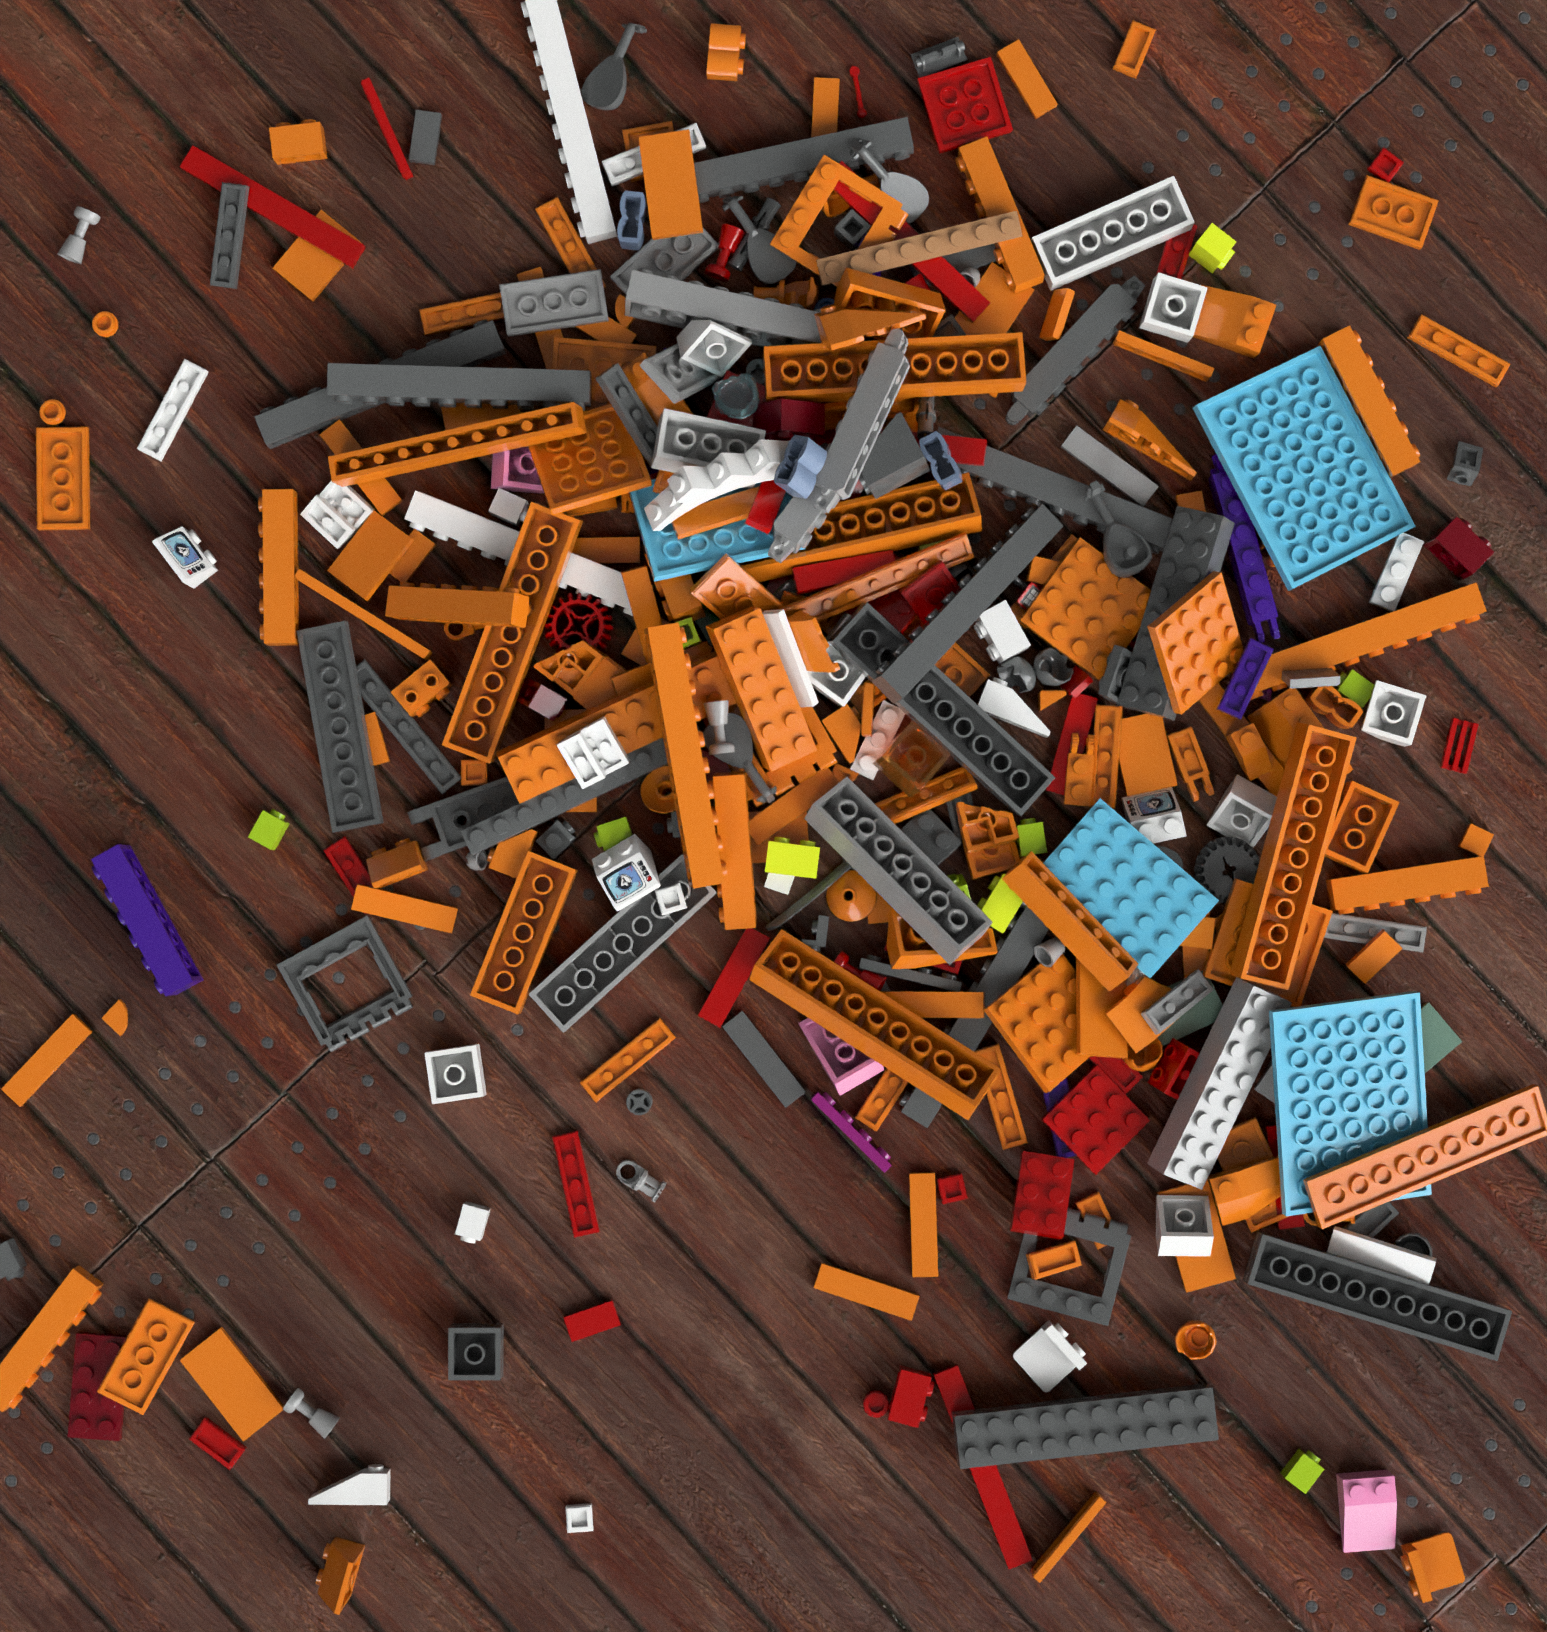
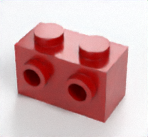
(1174, 1068)
(909, 1396)

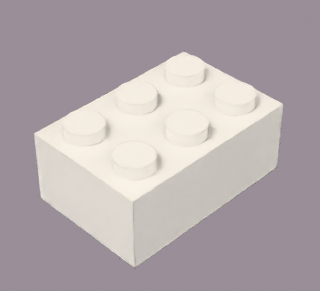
(837, 685)

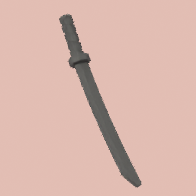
(810, 896)

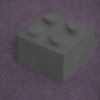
(475, 1351)

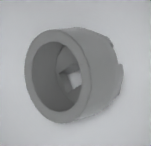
(972, 275)
(477, 861)

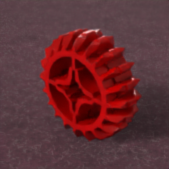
(587, 619)

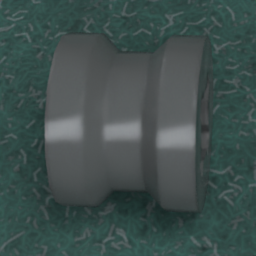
(758, 375)
(637, 1104)

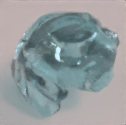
(736, 396)

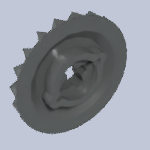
(1210, 865)

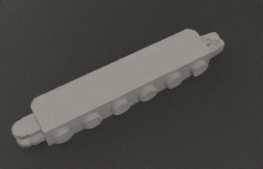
(862, 421)
(795, 526)

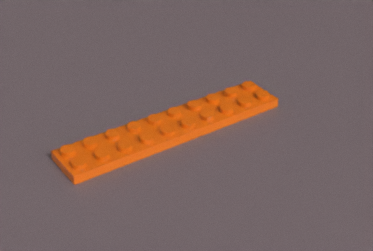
(1427, 1156)

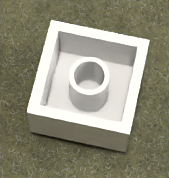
(1173, 307)
(1001, 632)
(455, 1073)

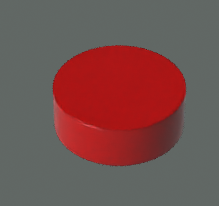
(876, 1403)

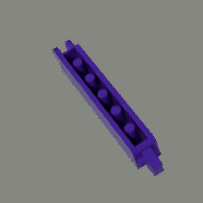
(1244, 555)

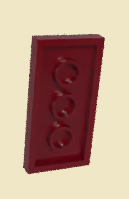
(91, 1412)

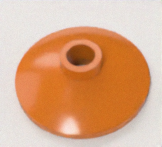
(654, 789)
(863, 897)

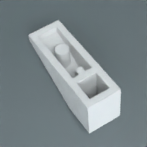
(1007, 706)
(364, 1487)

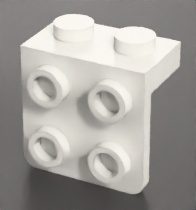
(1049, 1356)

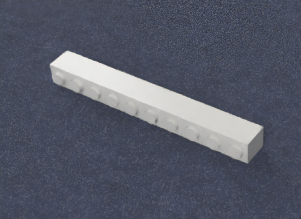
(571, 120)
(499, 541)

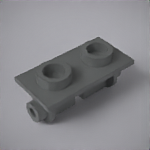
(939, 57)

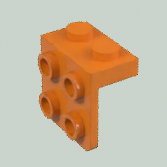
(1431, 1565)

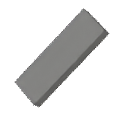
(1177, 1001)

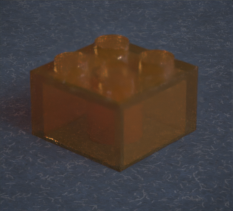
(911, 759)

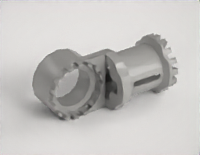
(638, 1181)

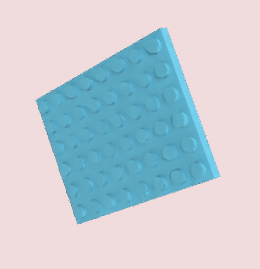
(1303, 467)
(1344, 1085)

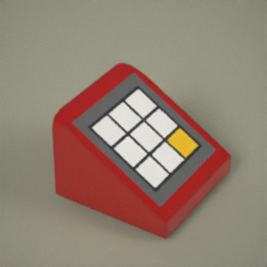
(1027, 596)

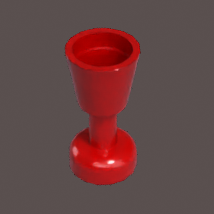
(728, 242)
(875, 980)

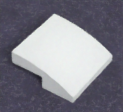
(337, 513)
(593, 752)

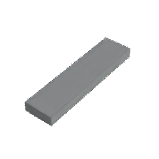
(1109, 466)
(1364, 930)

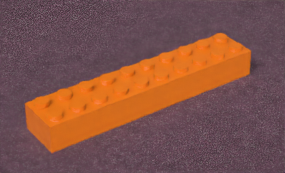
(936, 368)
(891, 522)
(507, 651)
(684, 755)
(537, 763)
(1292, 856)
(874, 1024)

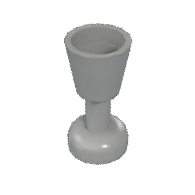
(75, 245)
(718, 716)
(1049, 951)
(319, 1419)

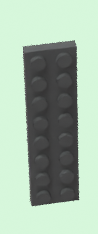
(340, 726)

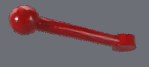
(854, 72)

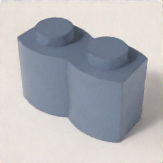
(630, 226)
(939, 457)
(800, 466)

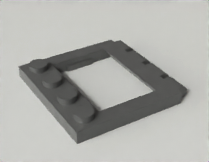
(330, 951)
(1067, 1300)

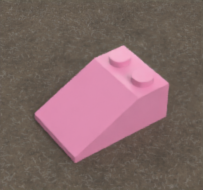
(515, 471)
(841, 1061)
(1367, 1510)

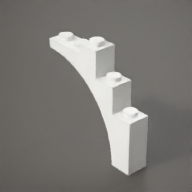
(727, 472)

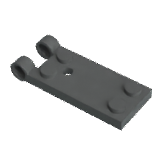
(474, 804)

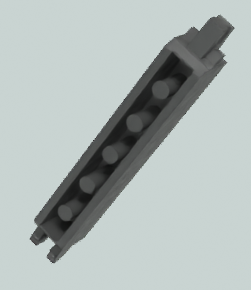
(1073, 348)

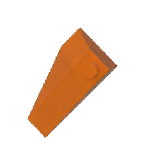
(847, 325)
(1140, 433)
(910, 950)
(1245, 1189)

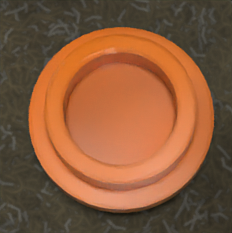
(105, 324)
(52, 412)

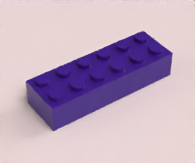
(146, 919)

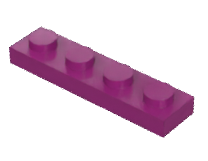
(860, 1138)

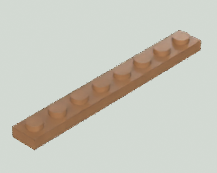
(921, 247)

